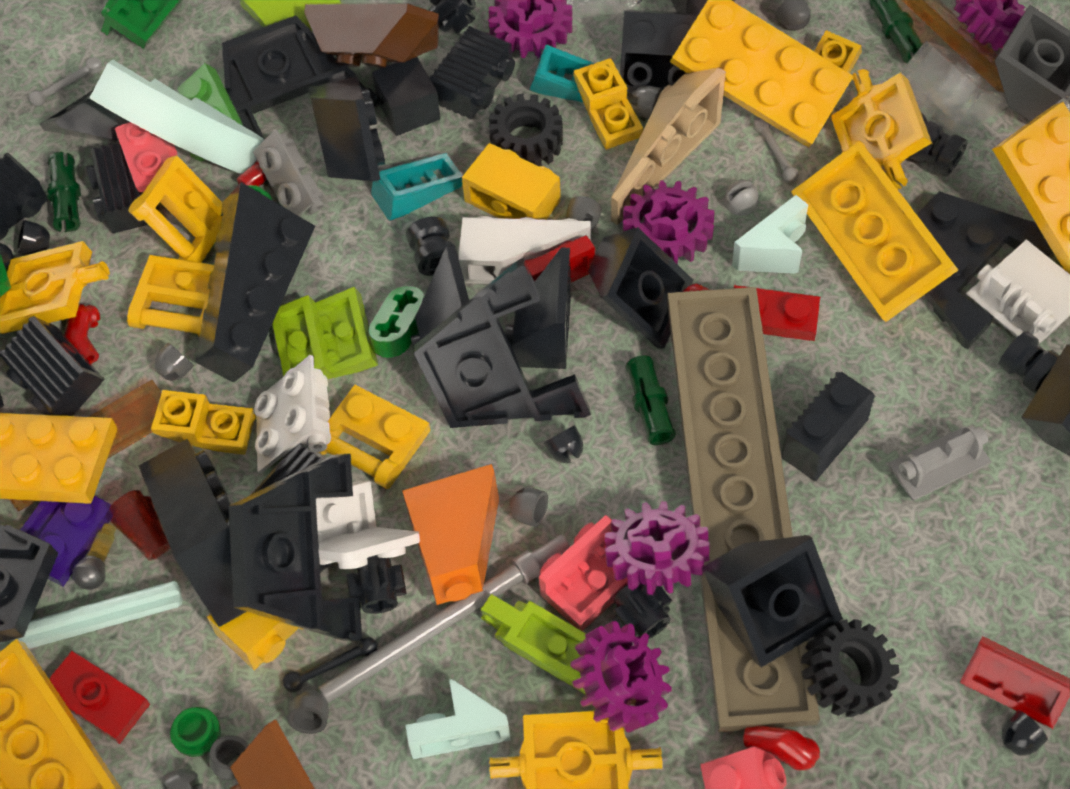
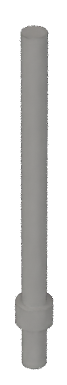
(523, 568)

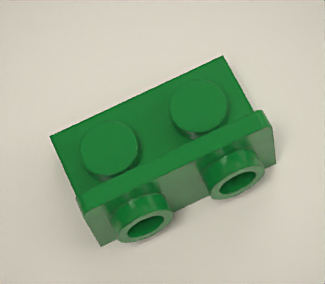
(137, 18)

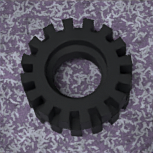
(527, 114)
(869, 657)

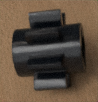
(453, 13)
(377, 585)
(642, 610)

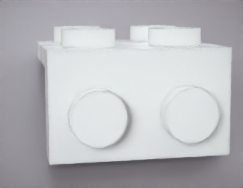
(350, 532)

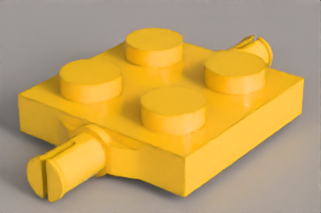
(884, 121)
(48, 285)
(574, 754)

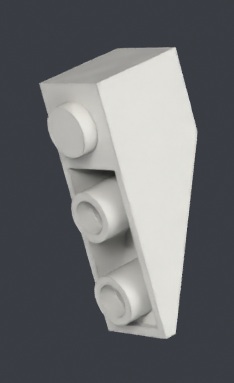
(495, 244)

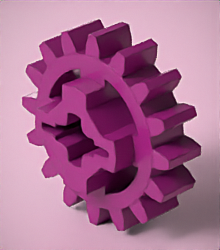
(990, 19)
(531, 23)
(670, 218)
(657, 547)
(621, 677)

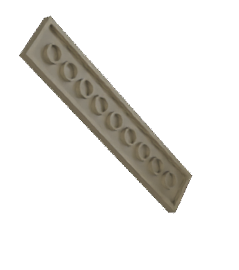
(735, 488)

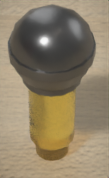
(91, 570)

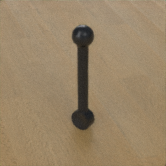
(294, 681)

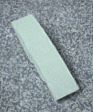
(176, 118)

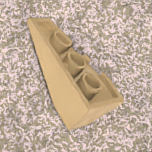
(675, 128)

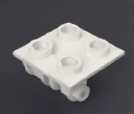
(1024, 292)
(292, 414)

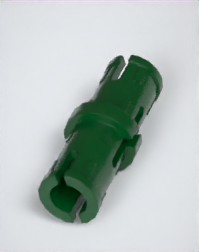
(897, 27)
(63, 192)
(650, 400)

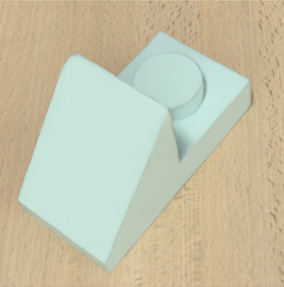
(771, 242)
(473, 726)

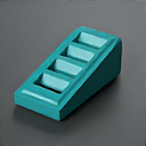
(556, 85)
(398, 201)

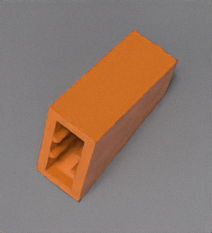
(455, 530)

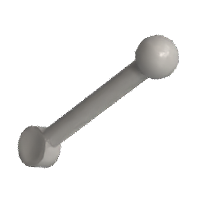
(93, 65)
(789, 174)

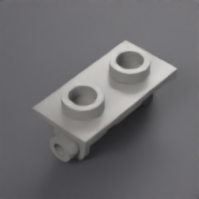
(282, 169)
(941, 461)

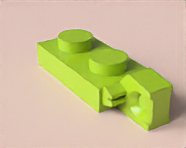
(536, 636)

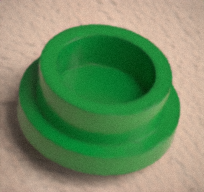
(195, 731)

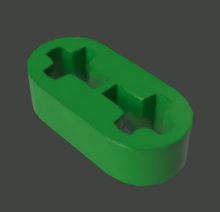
(388, 319)

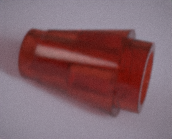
(139, 523)

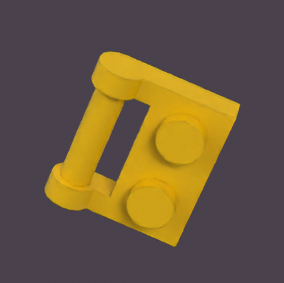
(188, 202)
(170, 283)
(381, 427)

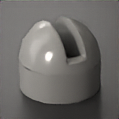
(746, 197)

